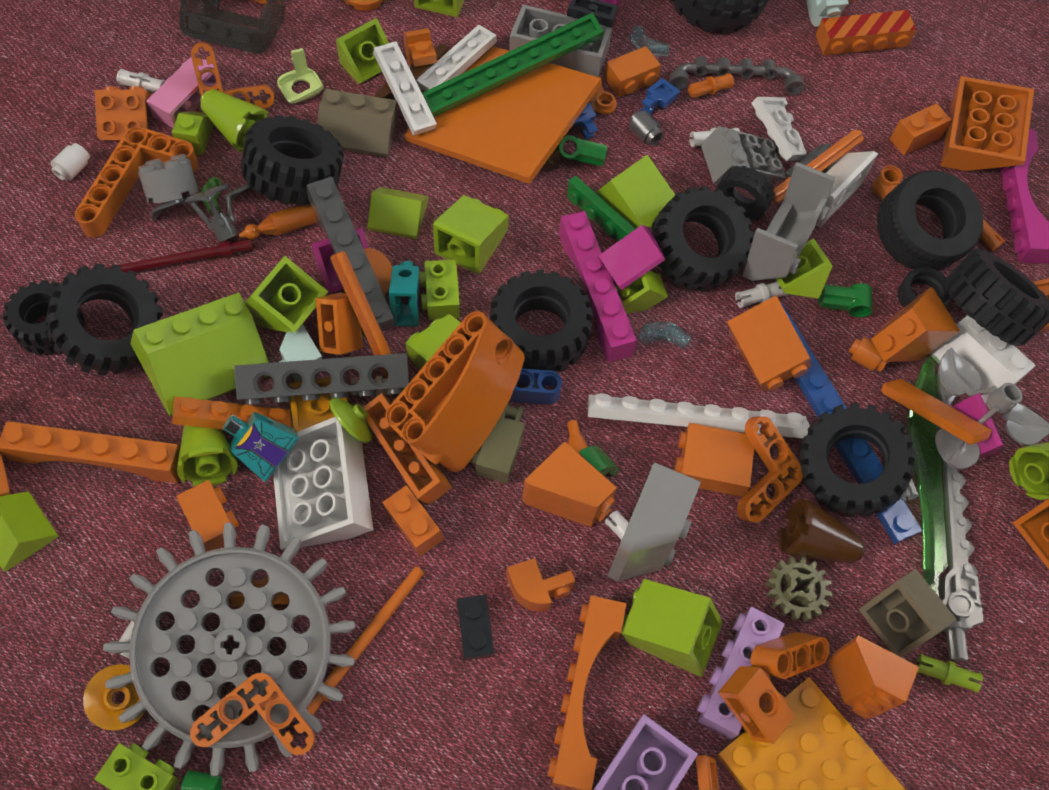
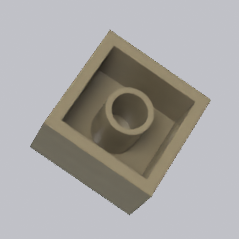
(907, 614)

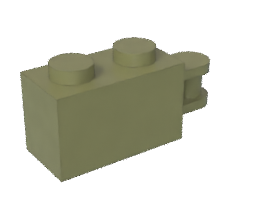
(500, 449)

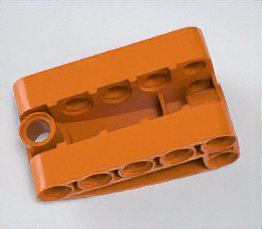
(458, 393)

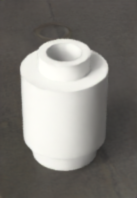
(70, 162)

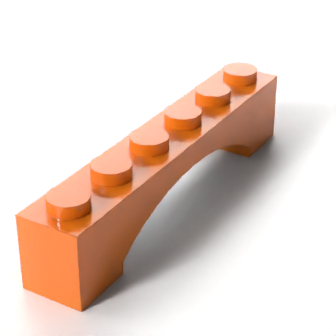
(40, 444)
(574, 765)

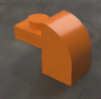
(419, 47)
(532, 590)

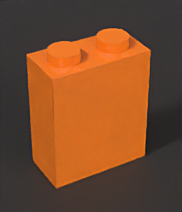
(716, 458)

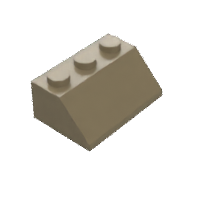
(359, 121)

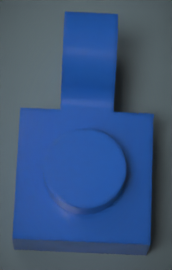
(659, 94)
(586, 122)

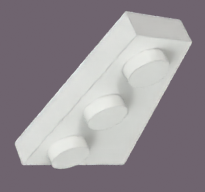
(779, 128)

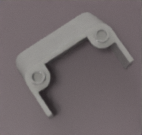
(777, 249)
(655, 524)

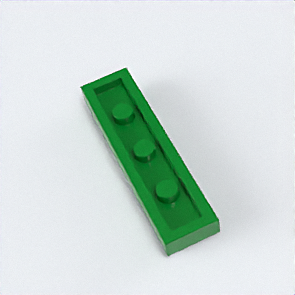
(598, 210)

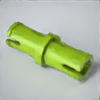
(949, 673)

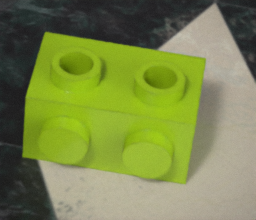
(441, 289)
(131, 770)

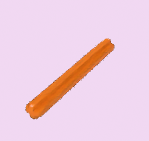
(824, 160)
(360, 305)

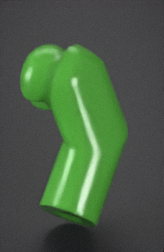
(213, 181)

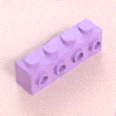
(752, 629)

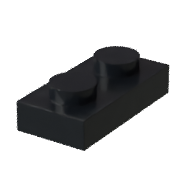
(603, 11)
(475, 627)

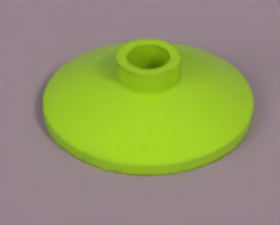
(352, 419)

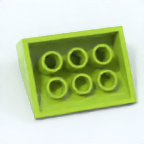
(198, 350)

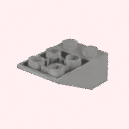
(734, 148)

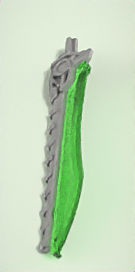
(960, 585)

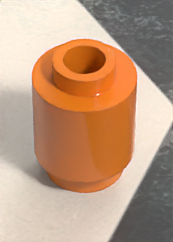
(866, 354)

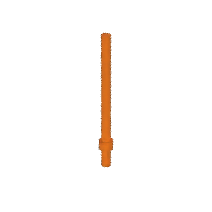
(369, 633)

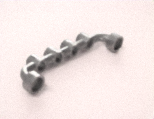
(793, 84)

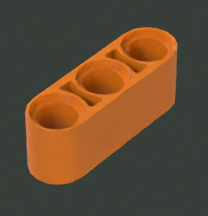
(790, 654)

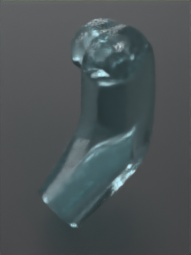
(640, 40)
(665, 331)

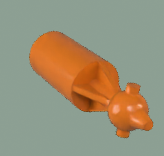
(282, 222)

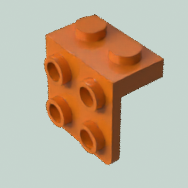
(120, 111)

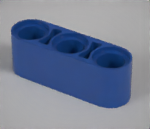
(535, 392)

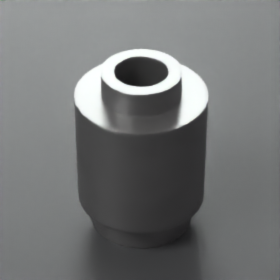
(646, 128)

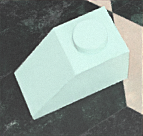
(298, 347)

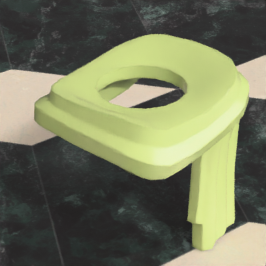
(301, 73)

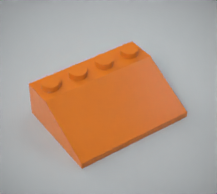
(987, 125)

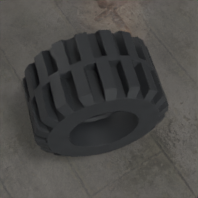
(24, 311)

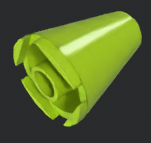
(231, 115)
(205, 456)
(1031, 470)

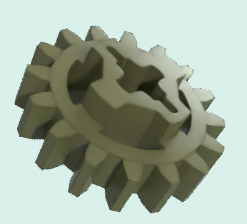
(806, 599)

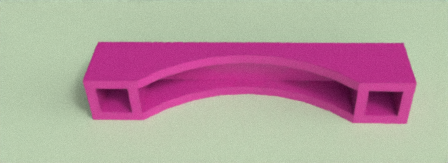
(1027, 222)
(609, 315)

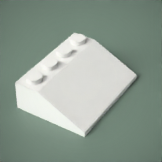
(322, 487)

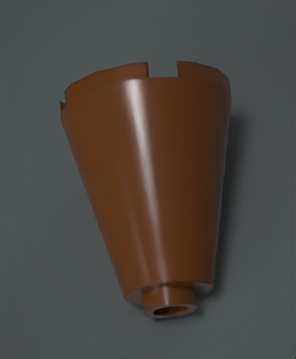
(818, 535)

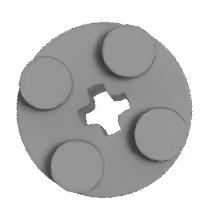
(168, 179)

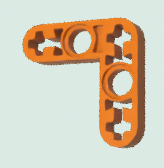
(218, 85)
(777, 470)
(263, 705)

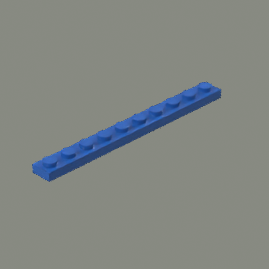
(855, 451)

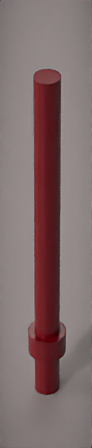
(224, 248)

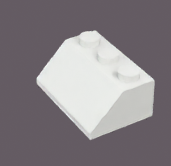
(850, 175)
(990, 356)

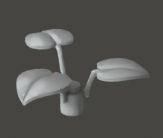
(1022, 423)

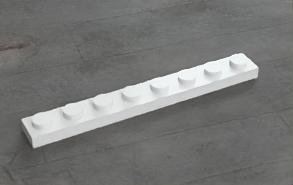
(683, 413)

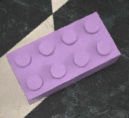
(647, 760)

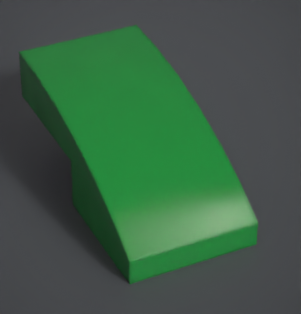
(599, 460)

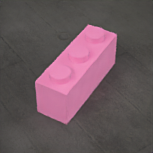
(179, 93)

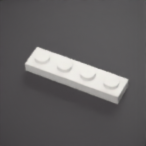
(458, 58)
(404, 88)

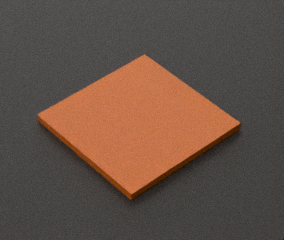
(515, 123)

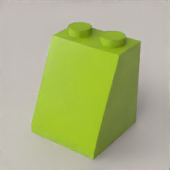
(637, 193)
(469, 233)
(284, 298)
(423, 345)
(673, 625)

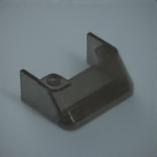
(207, 22)

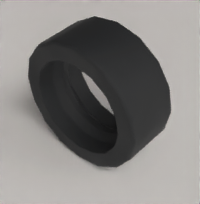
(926, 276)

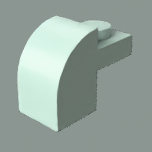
(824, 9)

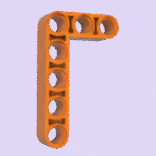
(121, 174)

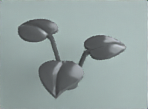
(221, 223)

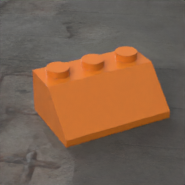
(871, 677)

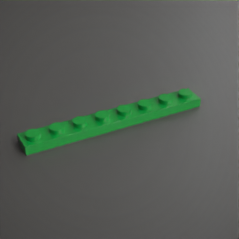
(513, 64)

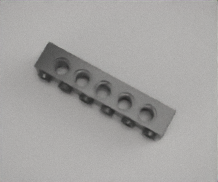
(250, 375)

